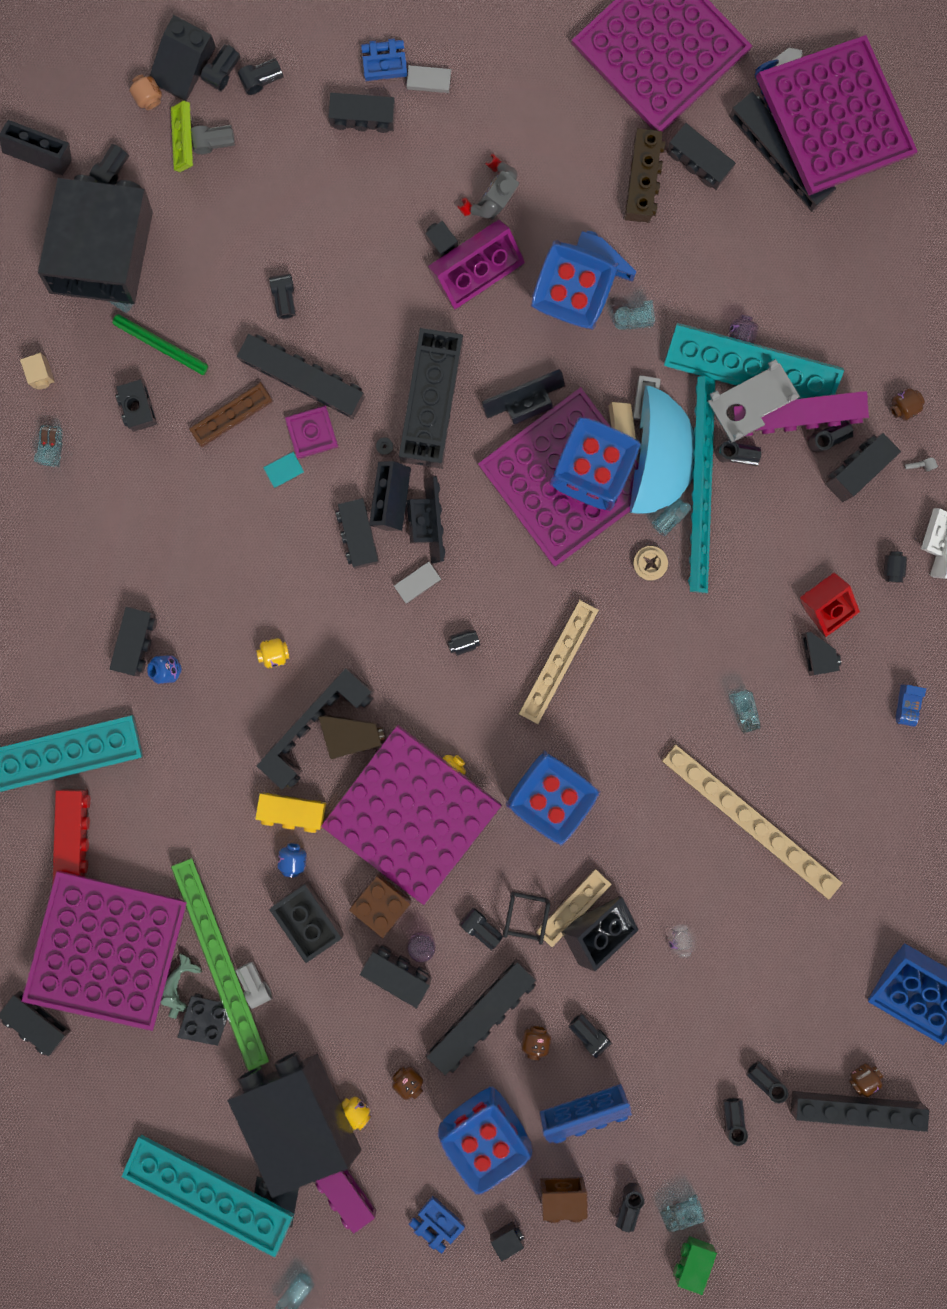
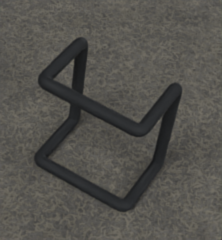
(506, 932)

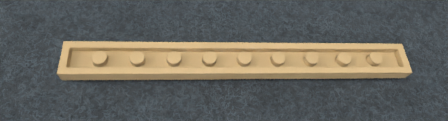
(752, 822)

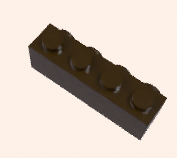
(643, 175)

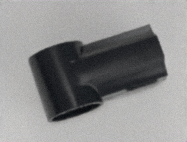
(217, 72)
(256, 77)
(111, 164)
(282, 290)
(831, 436)
(739, 453)
(476, 925)
(594, 1040)
(767, 1081)
(735, 1120)
(630, 1208)

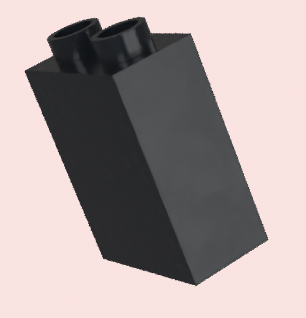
(96, 239)
(293, 1123)

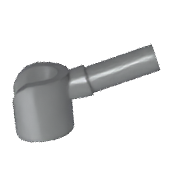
(929, 464)

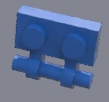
(384, 65)
(441, 1220)

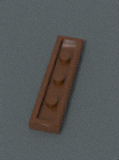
(230, 415)

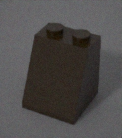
(350, 736)

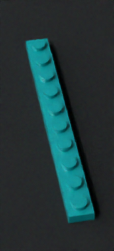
(702, 486)

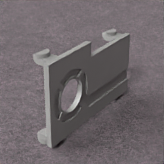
(758, 396)

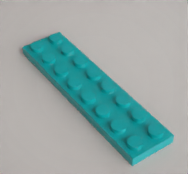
(738, 361)
(69, 753)
(208, 1195)

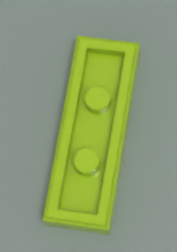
(181, 136)

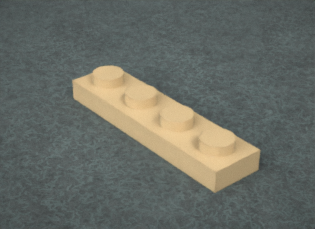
(574, 906)

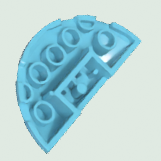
(665, 453)

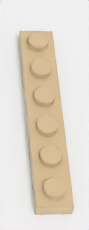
(558, 662)

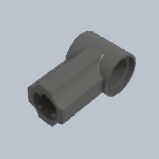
(206, 139)

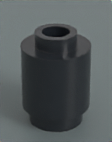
(895, 567)
(463, 642)

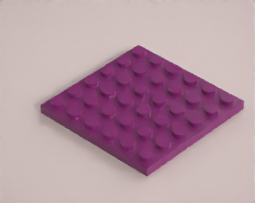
(661, 53)
(836, 114)
(523, 475)
(411, 815)
(104, 951)

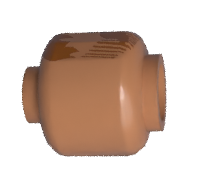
(145, 92)

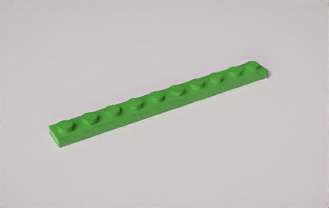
(219, 964)

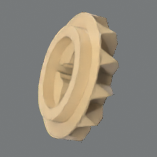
(650, 552)

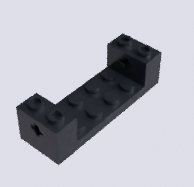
(430, 398)
(275, 763)

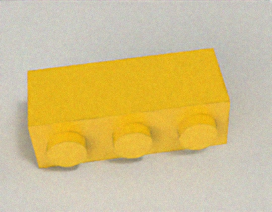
(290, 812)

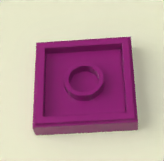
(311, 432)

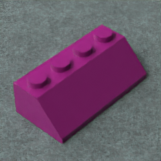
(477, 264)

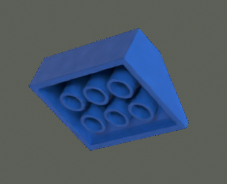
(914, 992)
(584, 1114)

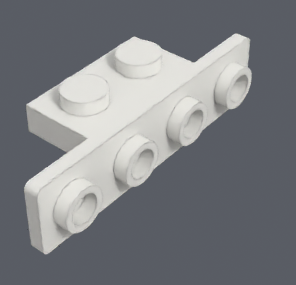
(936, 542)

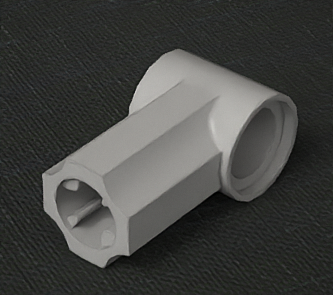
(255, 989)

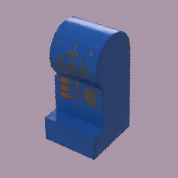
(909, 704)

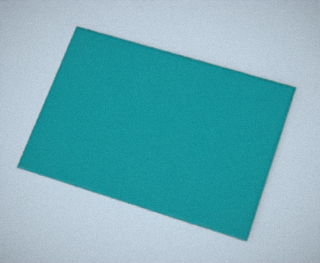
(283, 469)

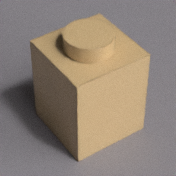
(37, 371)

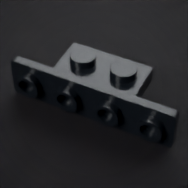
(525, 399)
(425, 520)

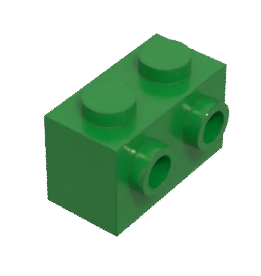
(695, 1265)

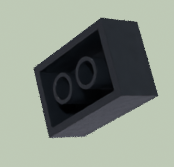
(862, 466)
(306, 922)
(396, 975)

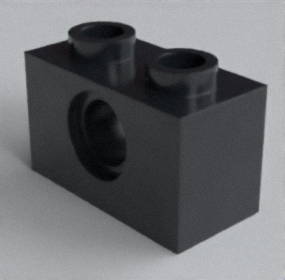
(144, 415)

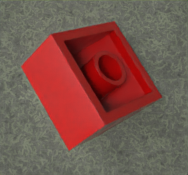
(830, 604)

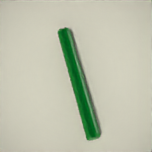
(160, 344)

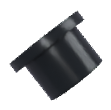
(384, 442)

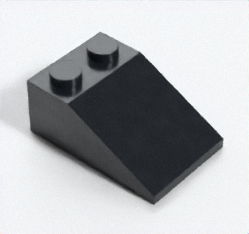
(181, 57)
(600, 933)

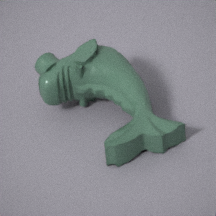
(170, 997)

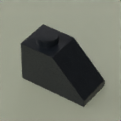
(819, 655)

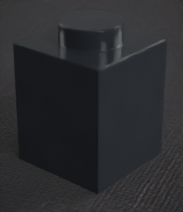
(440, 239)
(507, 1241)

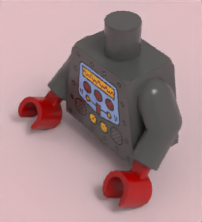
(496, 194)

